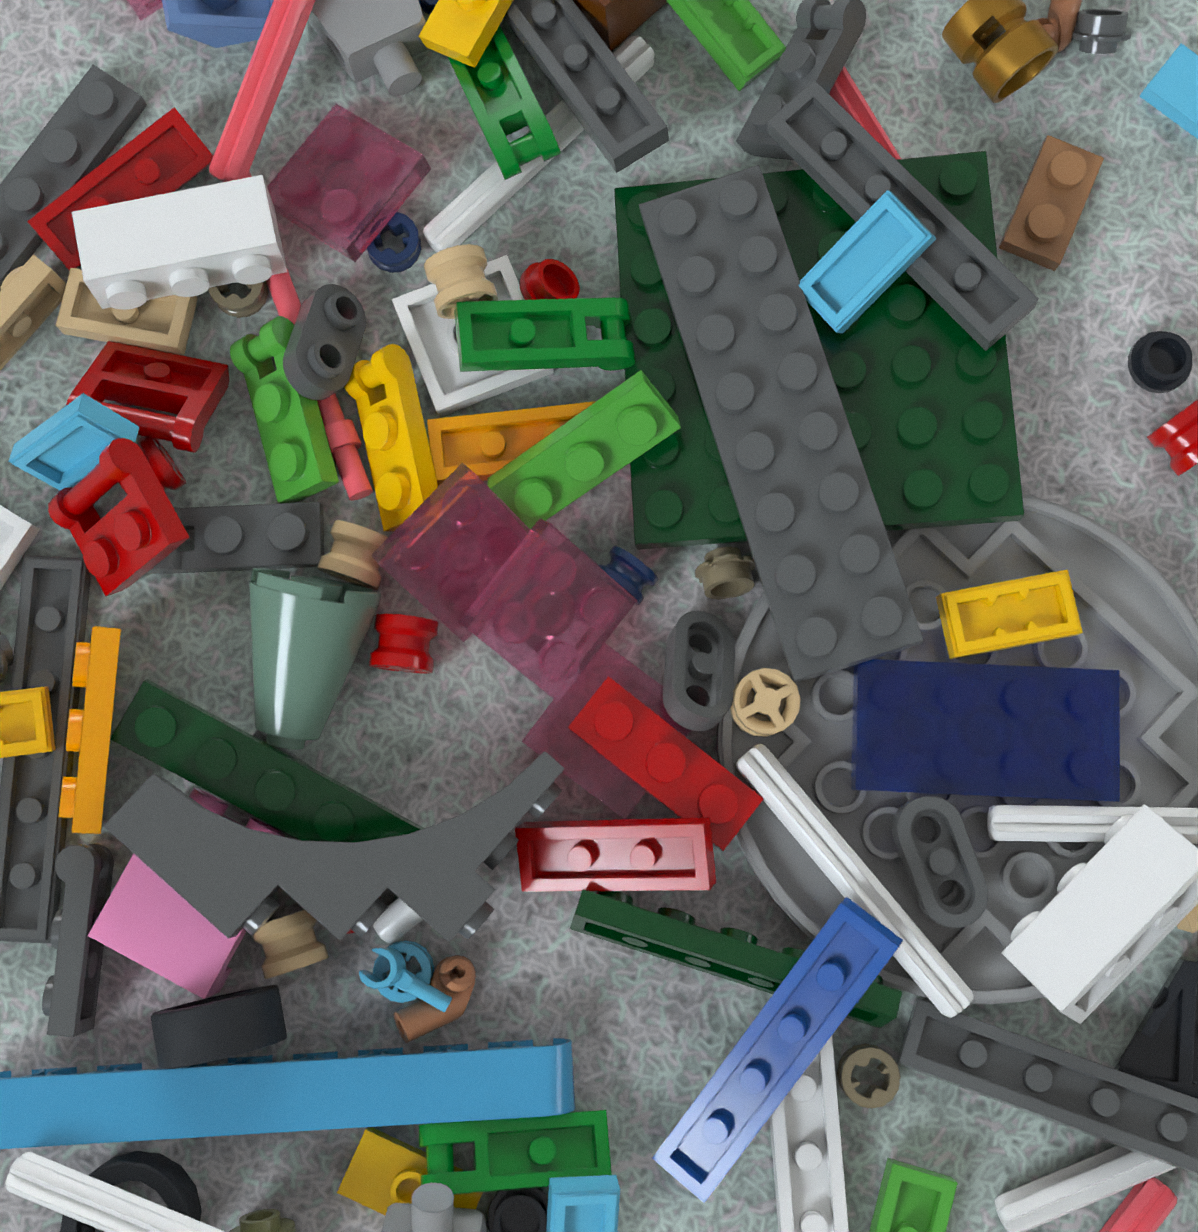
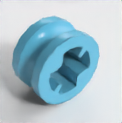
(412, 949)

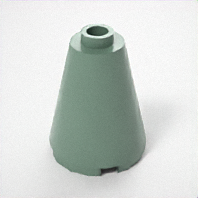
(303, 649)

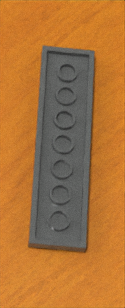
(779, 426)

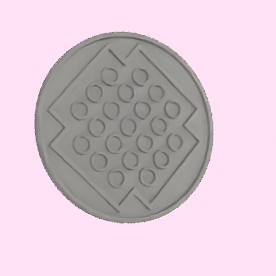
(1128, 625)

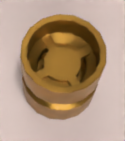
(1012, 57)

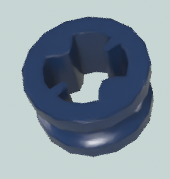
(388, 259)
(629, 572)

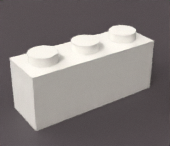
(179, 243)
(1108, 914)

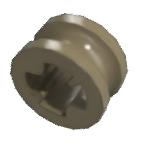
(238, 307)
(875, 1095)

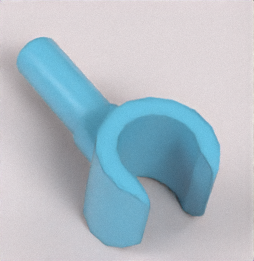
(404, 980)

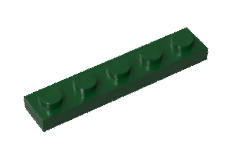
(250, 771)
(725, 954)

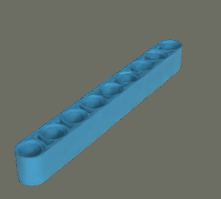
(286, 1096)

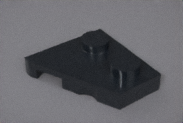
(1167, 1038)

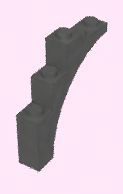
(237, 870)

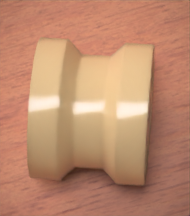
(459, 277)
(351, 555)
(774, 697)
(289, 944)

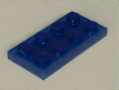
(986, 730)

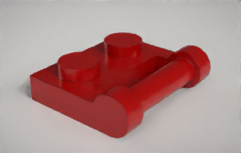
(157, 382)
(134, 532)

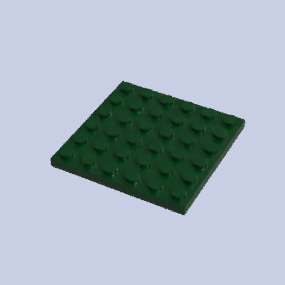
(914, 385)

